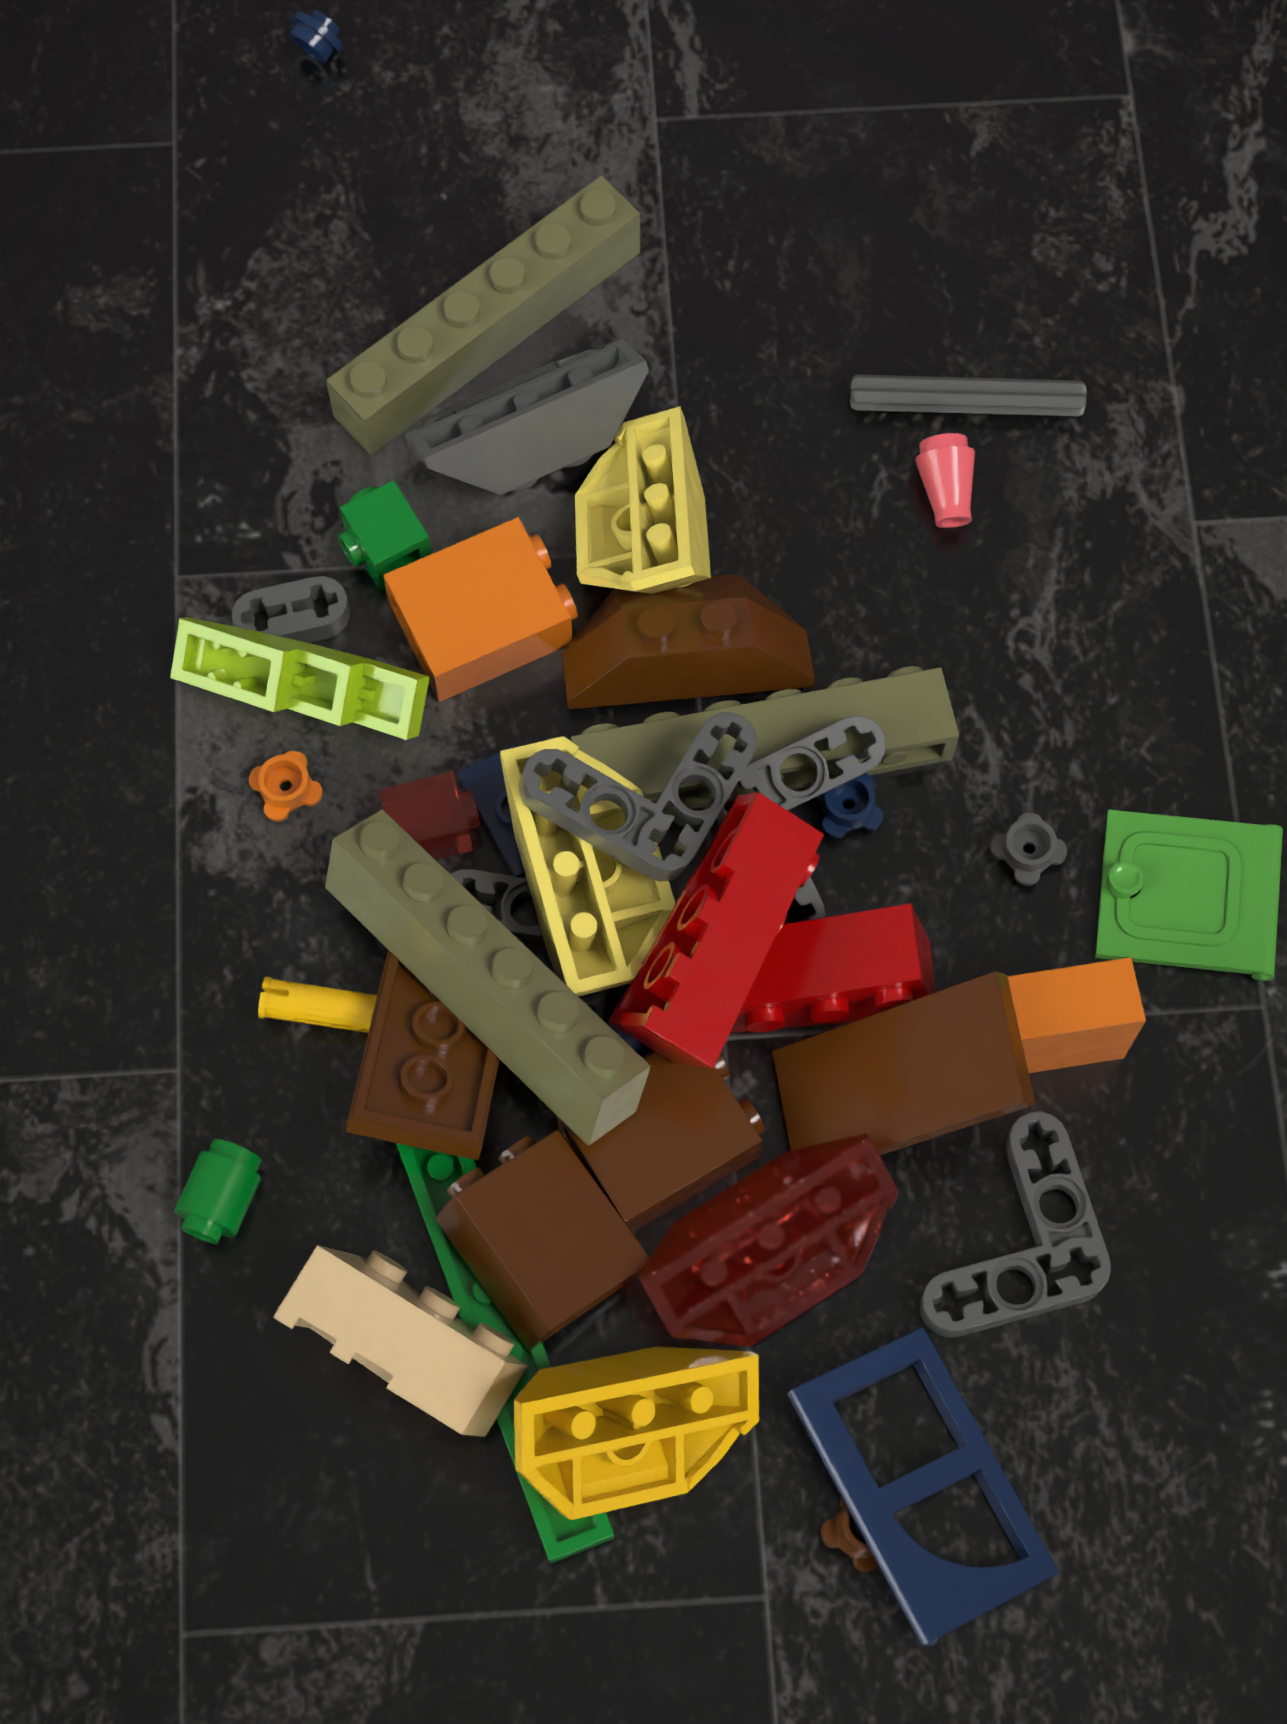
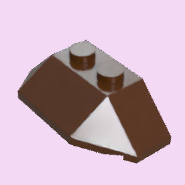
(685, 645)

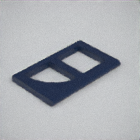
(930, 1590)

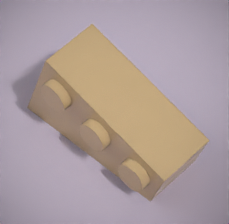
(405, 1337)

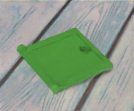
(1202, 895)

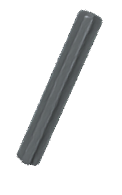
(968, 395)

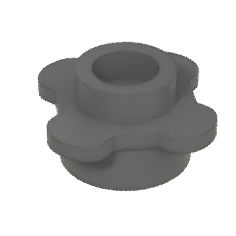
(1033, 831)

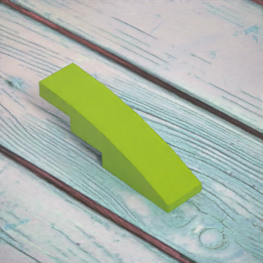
(299, 677)

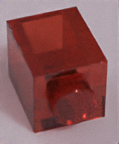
(433, 813)

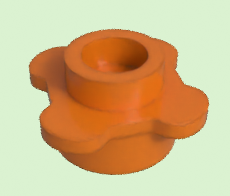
(285, 768)

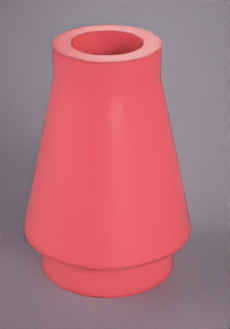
(947, 475)

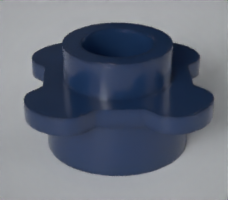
(863, 815)

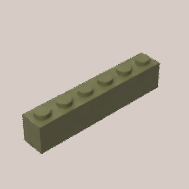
(484, 315)
(906, 705)
(486, 977)

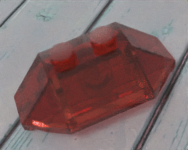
(771, 1243)

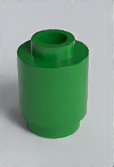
(219, 1191)

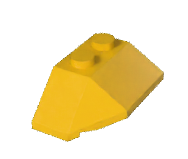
(632, 1425)

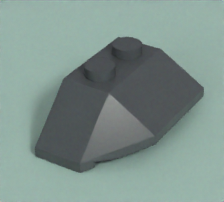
(534, 421)

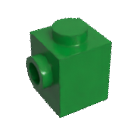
(382, 532)

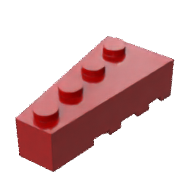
(719, 933)
(840, 970)

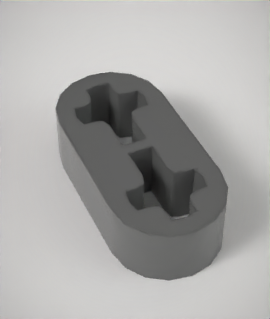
(291, 609)

